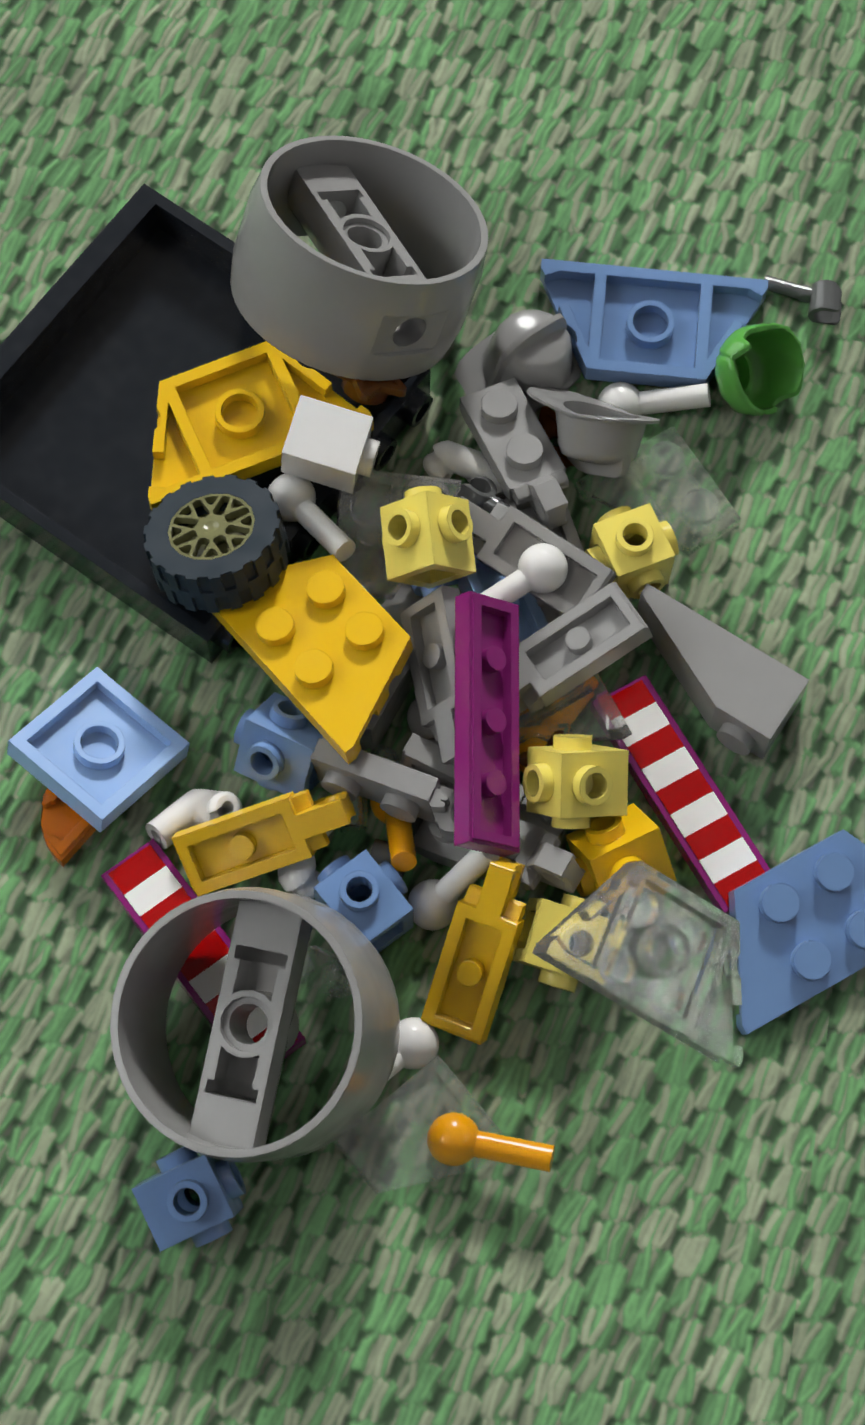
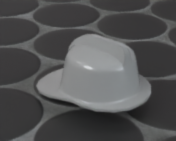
(524, 346)
(592, 432)

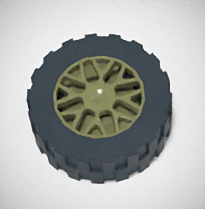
(216, 543)

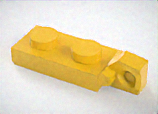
(259, 838)
(477, 954)

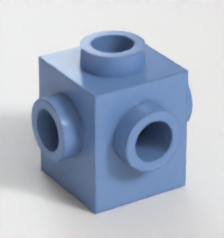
(277, 746)
(367, 897)
(171, 1210)

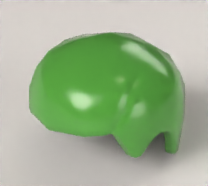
(759, 368)

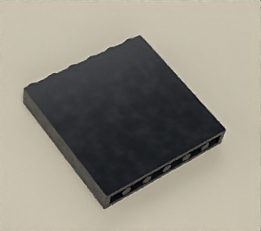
(85, 395)

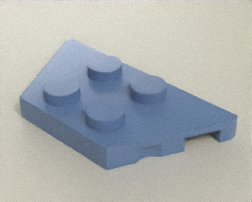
(648, 322)
(800, 928)

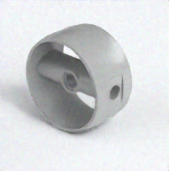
(390, 265)
(242, 1074)

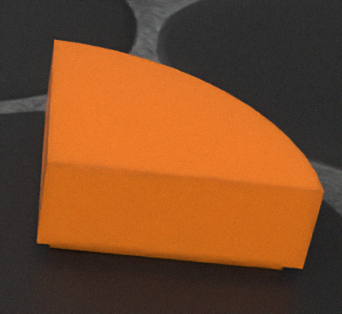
(62, 828)

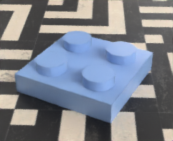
(98, 749)

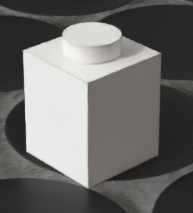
(329, 445)

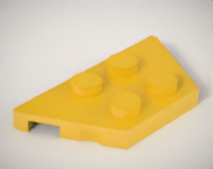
(230, 417)
(324, 647)

